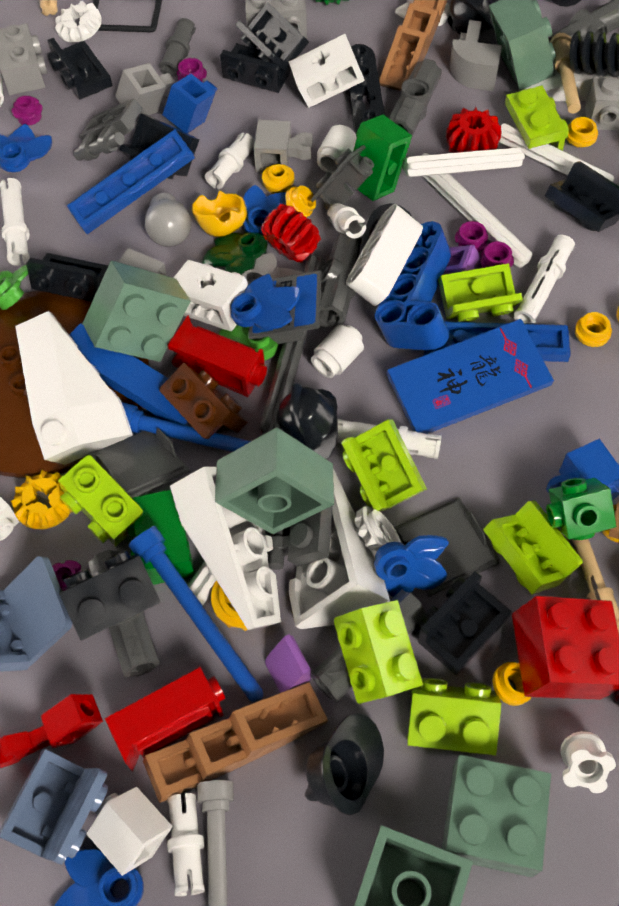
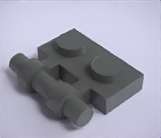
(107, 130)
(306, 543)

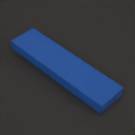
(131, 181)
(550, 340)
(128, 377)

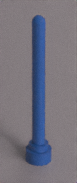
(178, 431)
(151, 548)

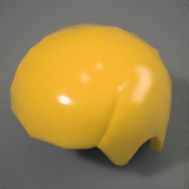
(221, 214)

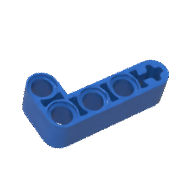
(407, 313)

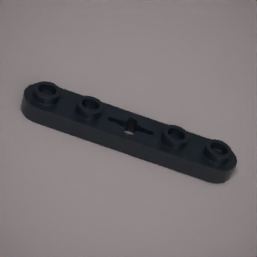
(371, 87)

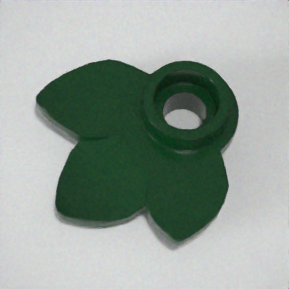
(236, 252)

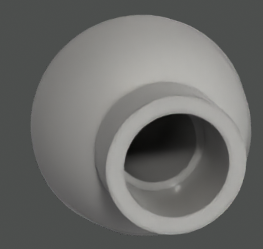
(167, 220)

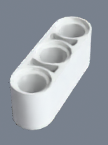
(384, 255)

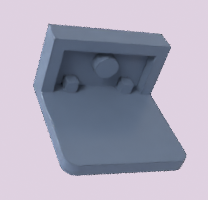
(31, 616)
(54, 807)

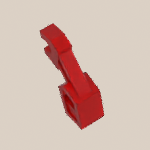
(61, 726)

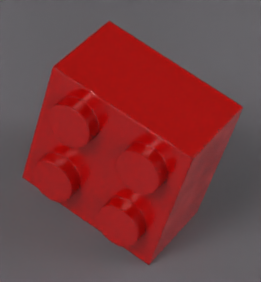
(567, 647)

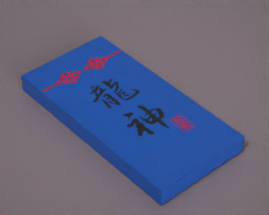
(469, 377)

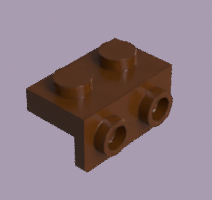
(200, 402)

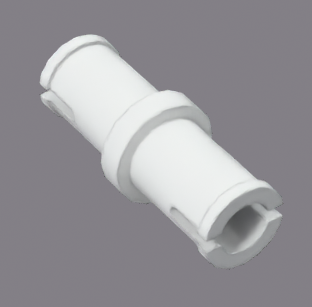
(230, 161)
(346, 220)
(185, 845)

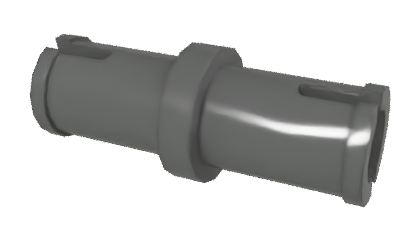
(177, 46)

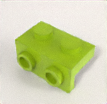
(537, 118)
(477, 292)
(383, 466)
(101, 499)
(533, 548)
(377, 651)
(454, 717)

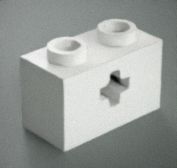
(326, 71)
(210, 293)

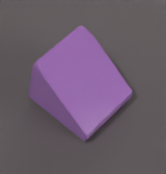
(463, 259)
(288, 665)

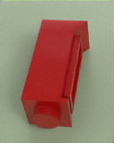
(228, 361)
(165, 715)

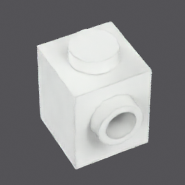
(128, 829)

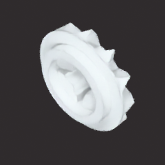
(89, 22)
(375, 528)

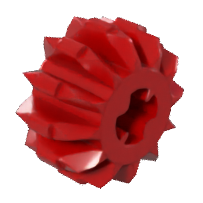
(473, 131)
(290, 233)

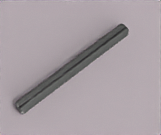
(286, 367)

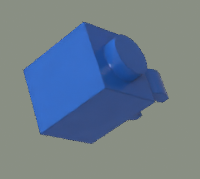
(189, 102)
(589, 462)

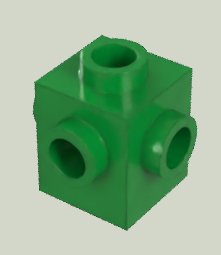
(581, 508)

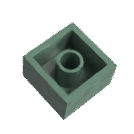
(523, 40)
(135, 311)
(274, 481)
(497, 815)
(412, 873)

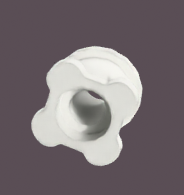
(586, 761)

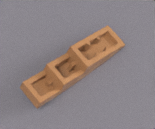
(411, 41)
(234, 741)

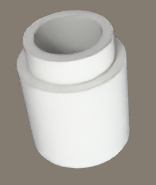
(334, 145)
(337, 350)

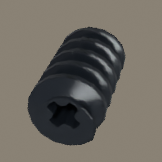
(595, 56)

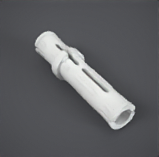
(14, 229)
(549, 270)
(416, 443)

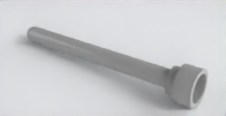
(215, 801)

